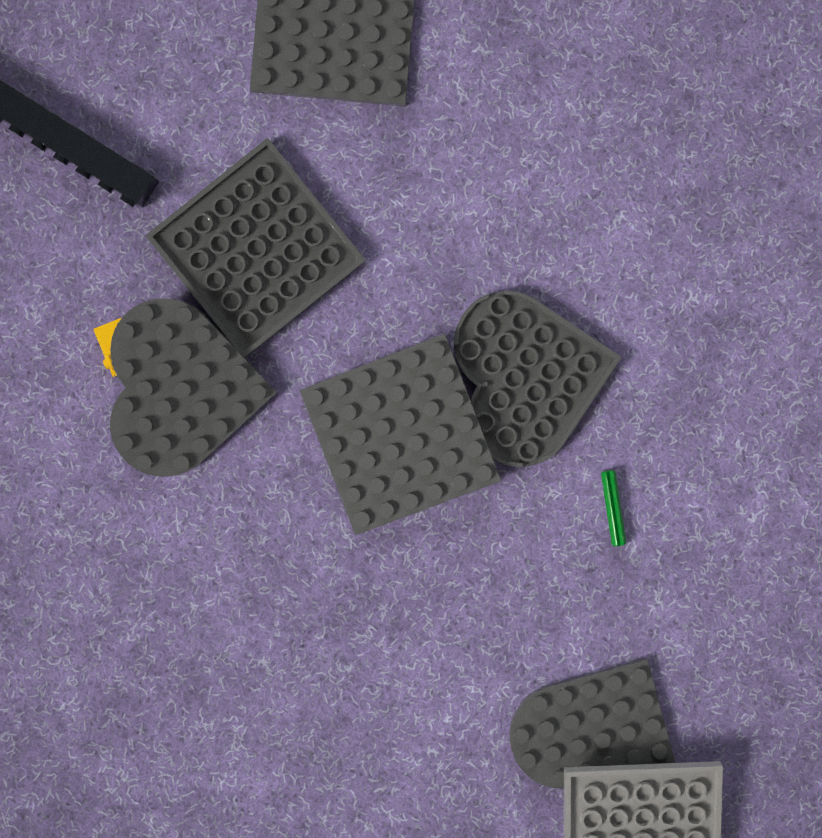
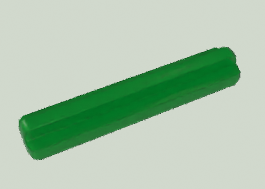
(613, 508)

